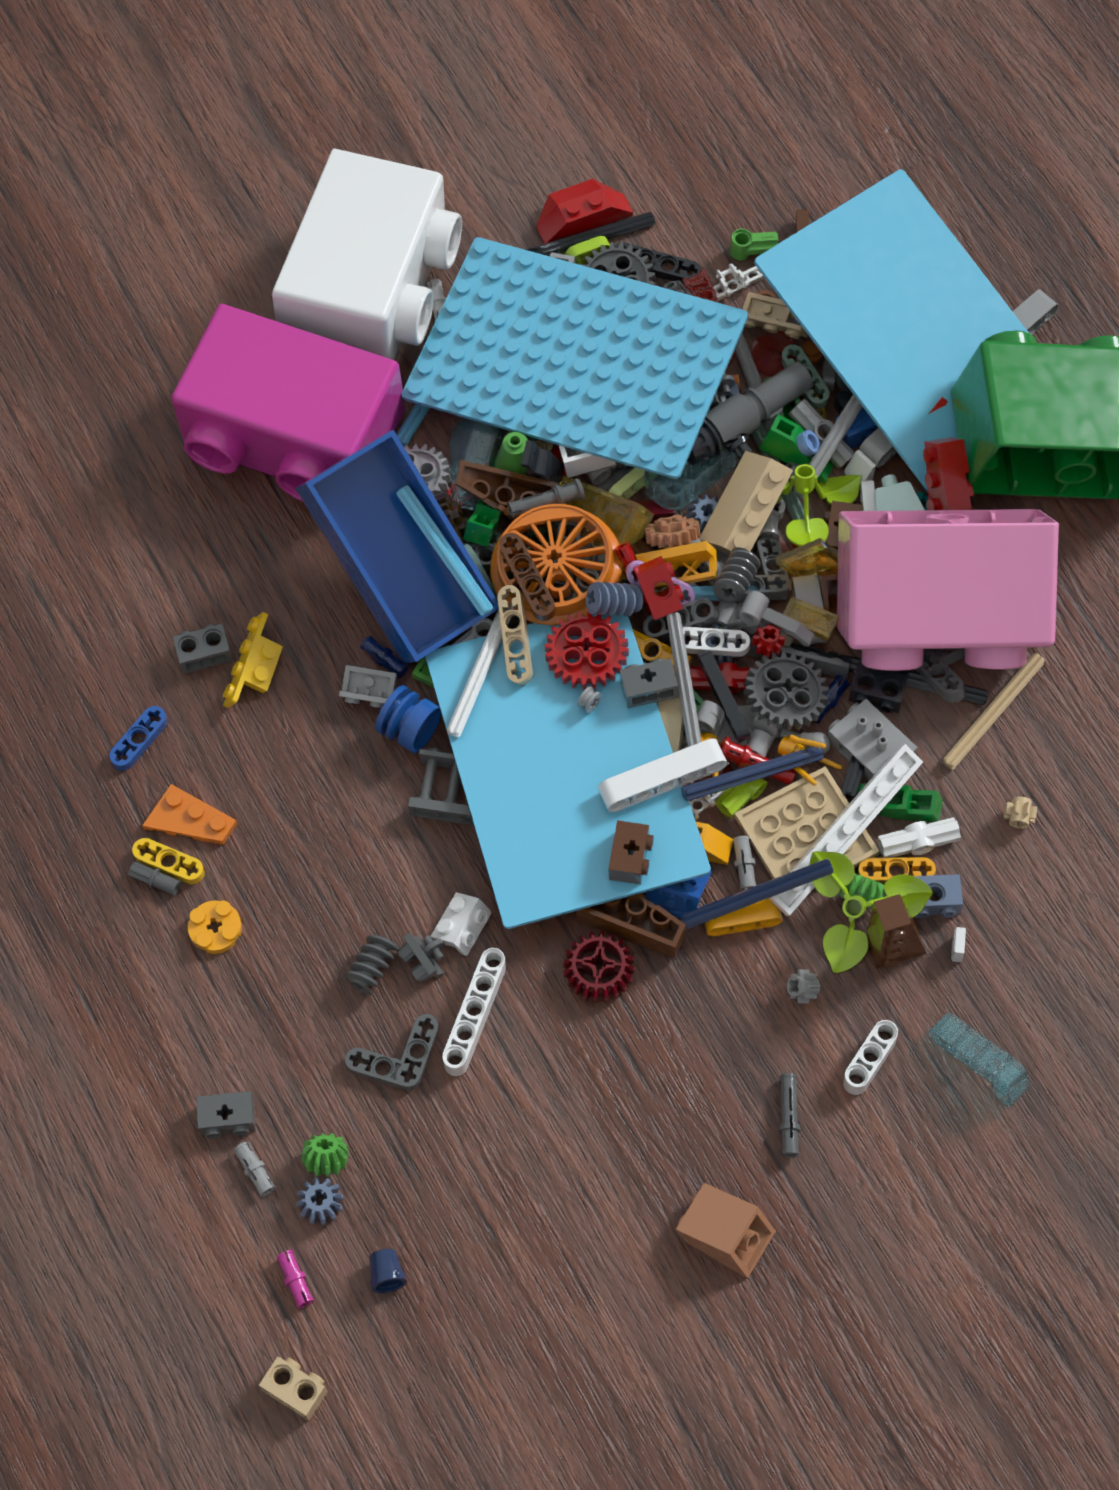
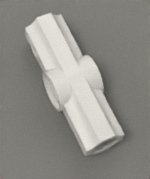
(919, 838)

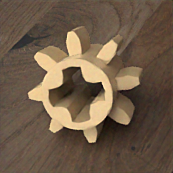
(1020, 812)

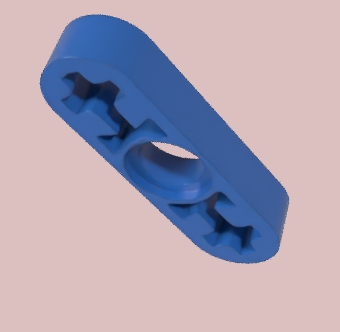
(121, 748)

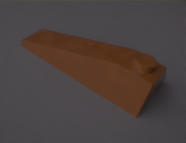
(499, 486)

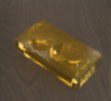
(812, 617)

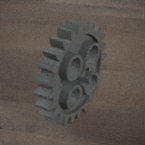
(610, 258)
(786, 691)

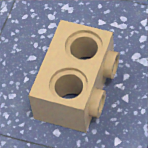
(289, 1393)

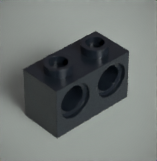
(879, 682)

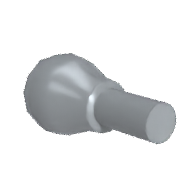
(814, 736)

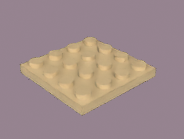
(792, 821)

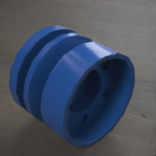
(408, 719)

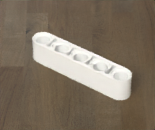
(662, 775)
(474, 1024)

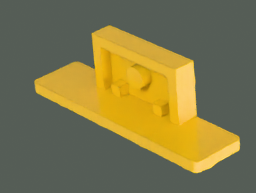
(255, 663)

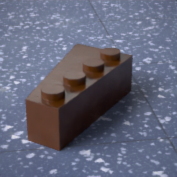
(638, 922)
(892, 933)

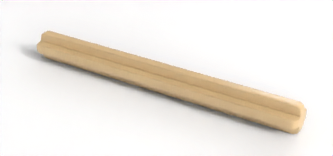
(993, 711)

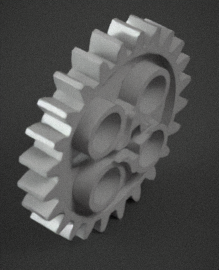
(432, 467)

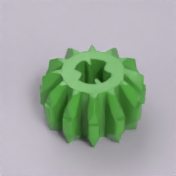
(864, 887)
(325, 1154)

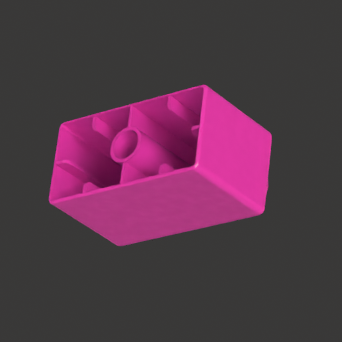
(281, 398)

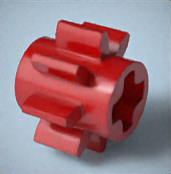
(768, 640)

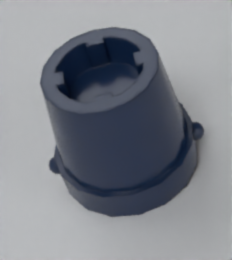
(386, 1271)

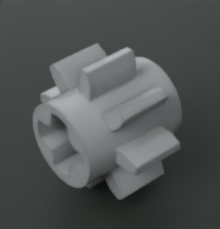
(803, 986)

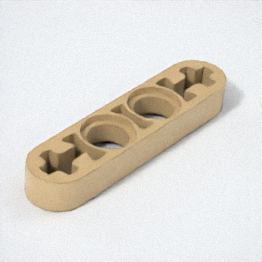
(517, 634)

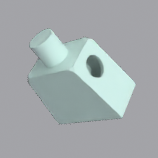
(896, 496)

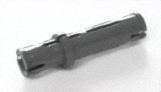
(789, 1118)

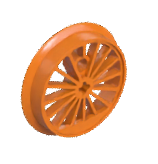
(564, 552)

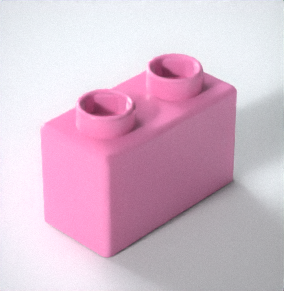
(947, 583)

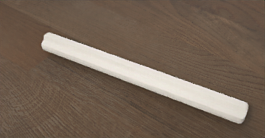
(476, 677)

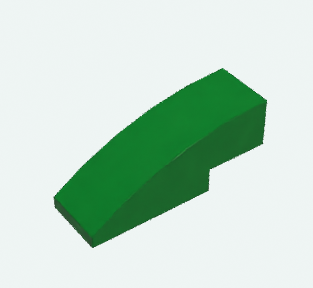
(483, 524)
(913, 805)

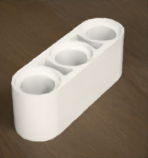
(876, 1046)

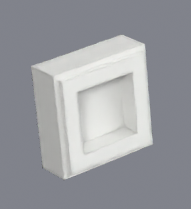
(958, 944)

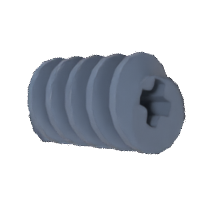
(614, 598)

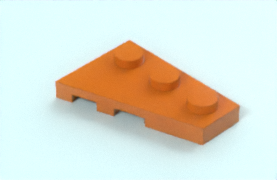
(190, 817)

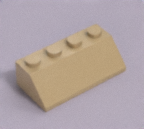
(746, 503)

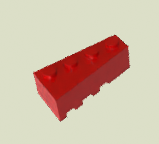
(947, 474)

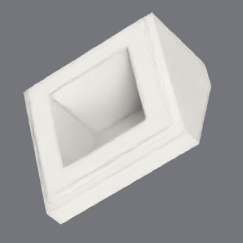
(861, 465)

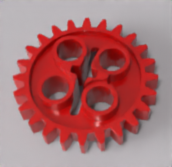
(588, 630)

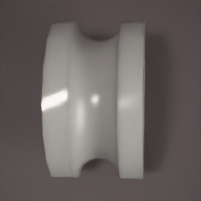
(589, 699)

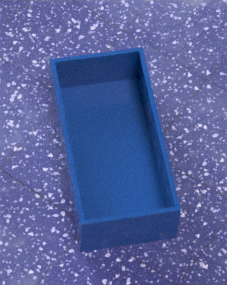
(387, 551)

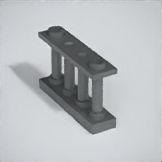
(445, 810)

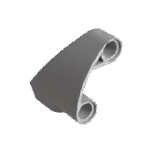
(712, 720)

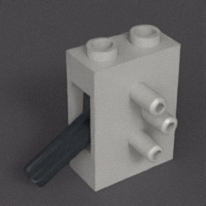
(865, 742)

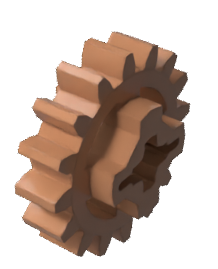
(672, 531)

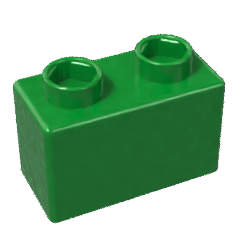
(1041, 417)

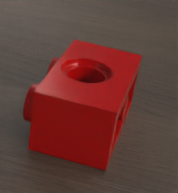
(661, 602)

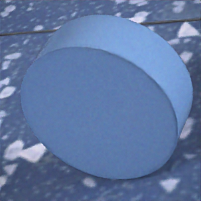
(808, 443)

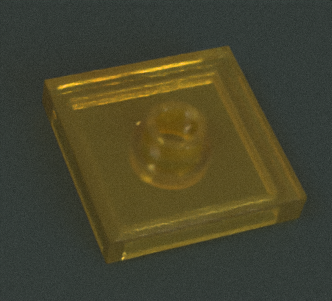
(808, 558)

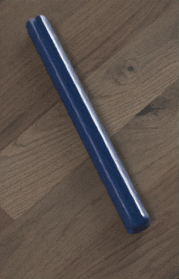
(751, 773)
(757, 893)

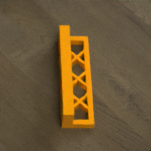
(684, 556)

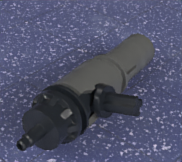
(741, 415)

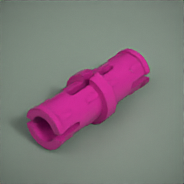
(294, 1279)

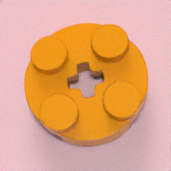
(217, 912)

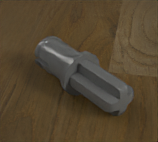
(154, 878)

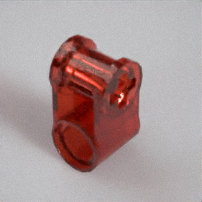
(701, 286)

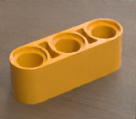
(752, 917)

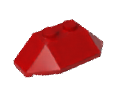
(581, 209)

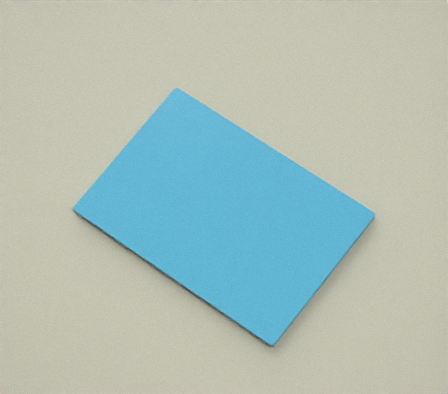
(890, 307)
(576, 357)
(535, 775)

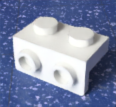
(462, 922)

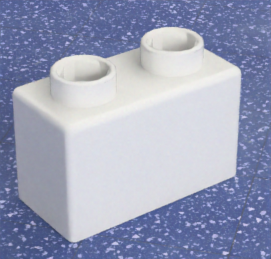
(368, 254)

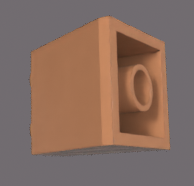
(726, 1229)

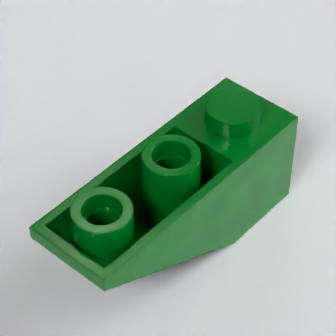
(782, 443)

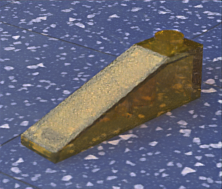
(621, 515)

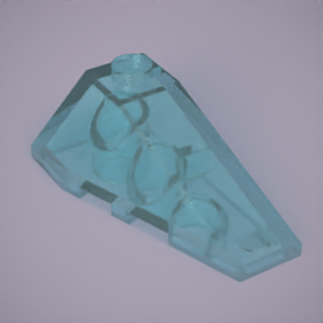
(476, 444)

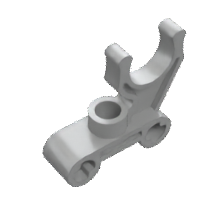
(755, 614)

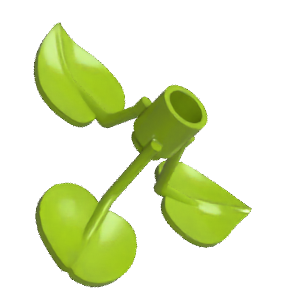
(835, 489)
(848, 946)

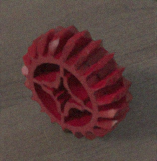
(609, 967)

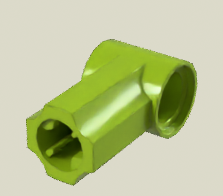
(737, 797)

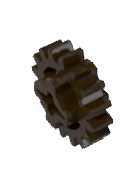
(453, 513)

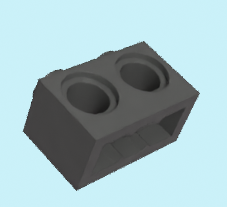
(203, 655)

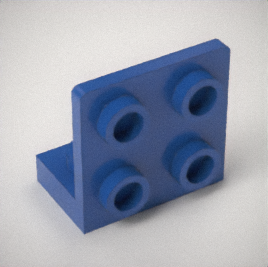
(679, 896)

